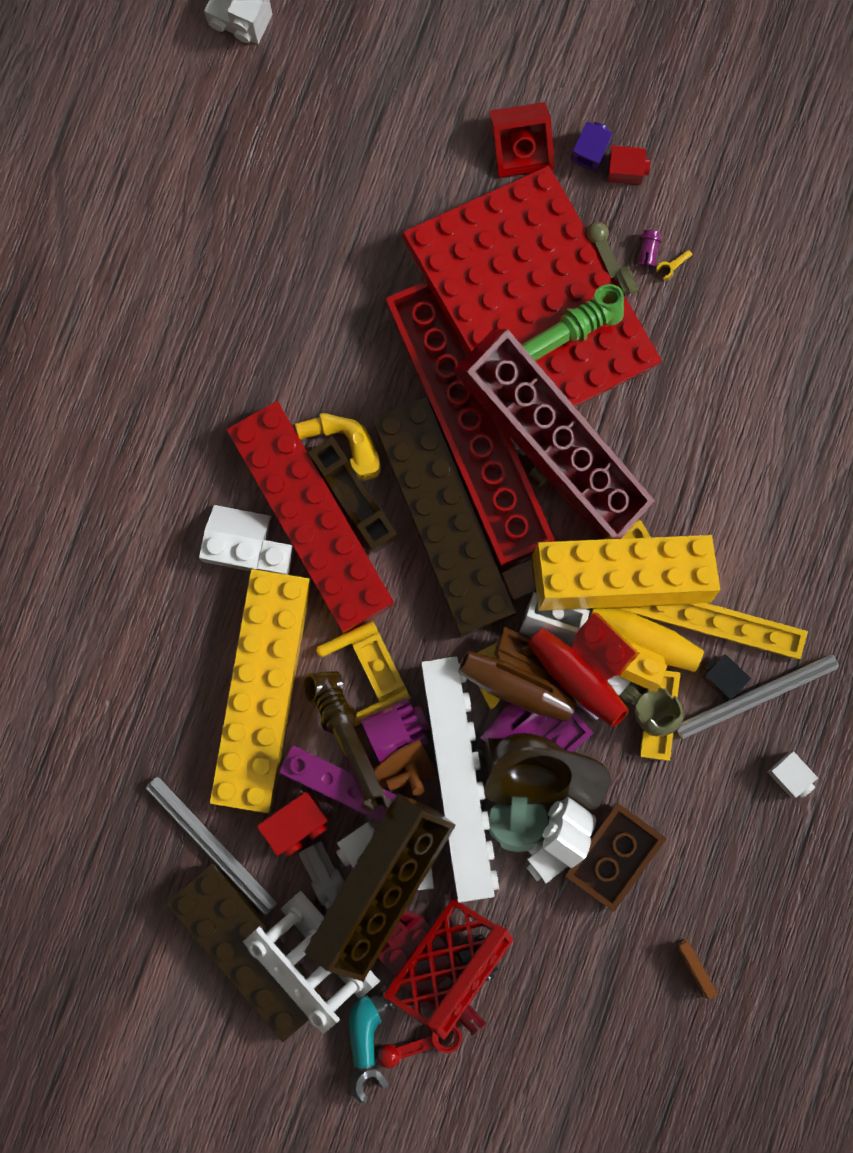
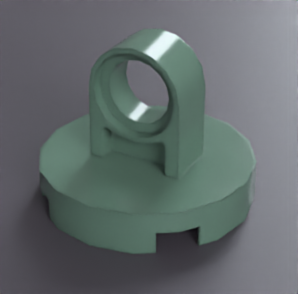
(518, 824)

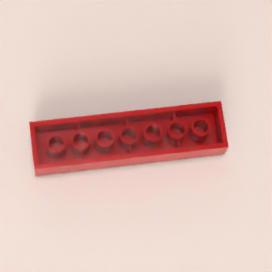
(311, 517)

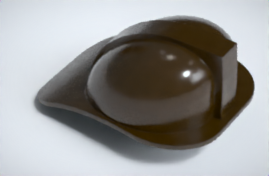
(542, 772)

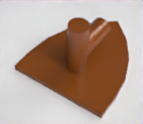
(406, 767)

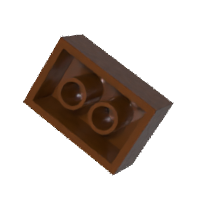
(616, 856)

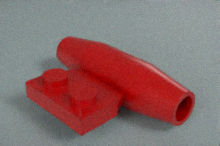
(586, 666)

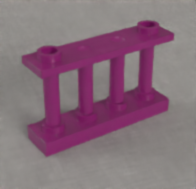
(328, 780)

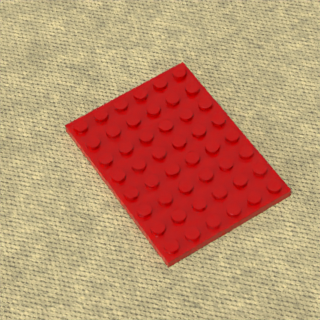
(516, 267)

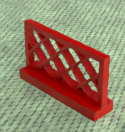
(471, 977)

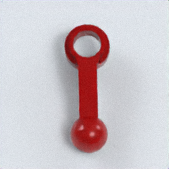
(390, 1055)

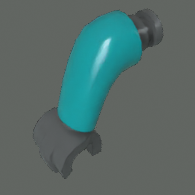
(363, 1021)

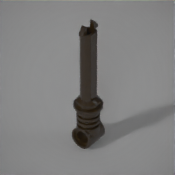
(338, 719)

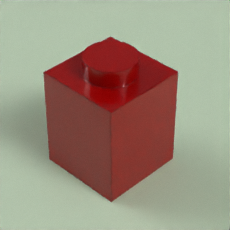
(628, 165)

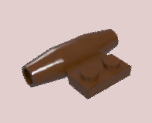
(517, 677)

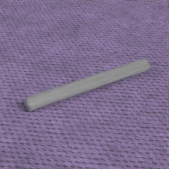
(757, 696)
(211, 845)

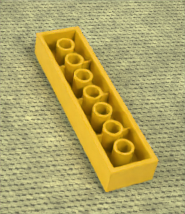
(261, 691)

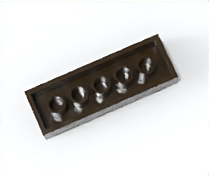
(379, 888)
(220, 923)

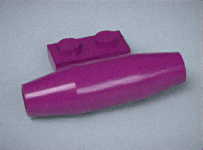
(517, 720)

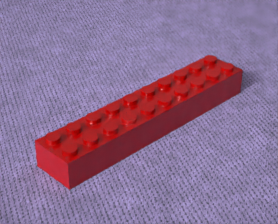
(474, 438)

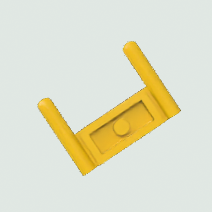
(376, 664)

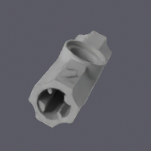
(325, 878)

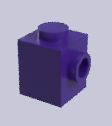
(592, 145)

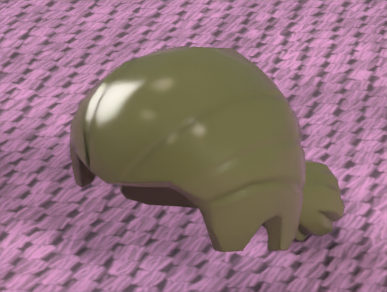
(655, 712)

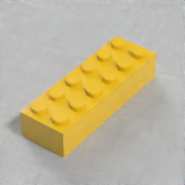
(625, 572)

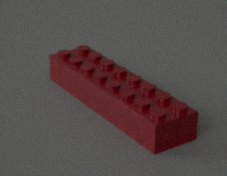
(553, 434)

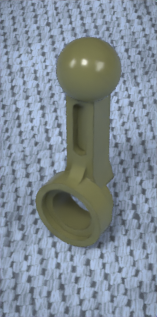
(598, 234)

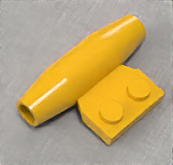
(656, 646)

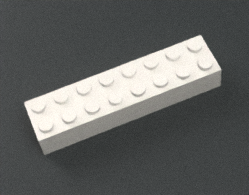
(458, 779)

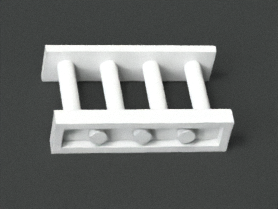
(307, 919)

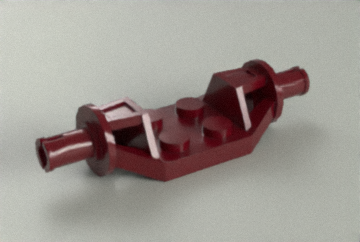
(400, 948)

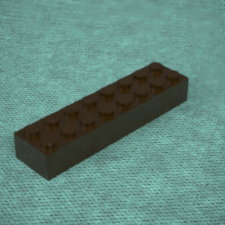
(443, 517)

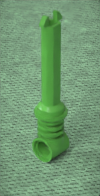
(577, 323)

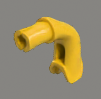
(365, 457)

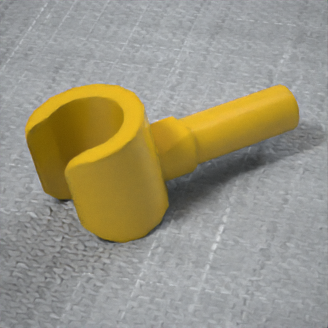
(673, 264)

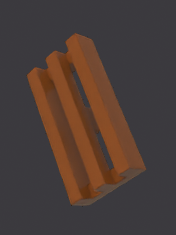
(696, 969)

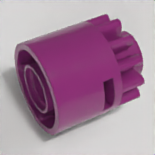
(395, 728)

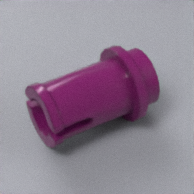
(649, 248)

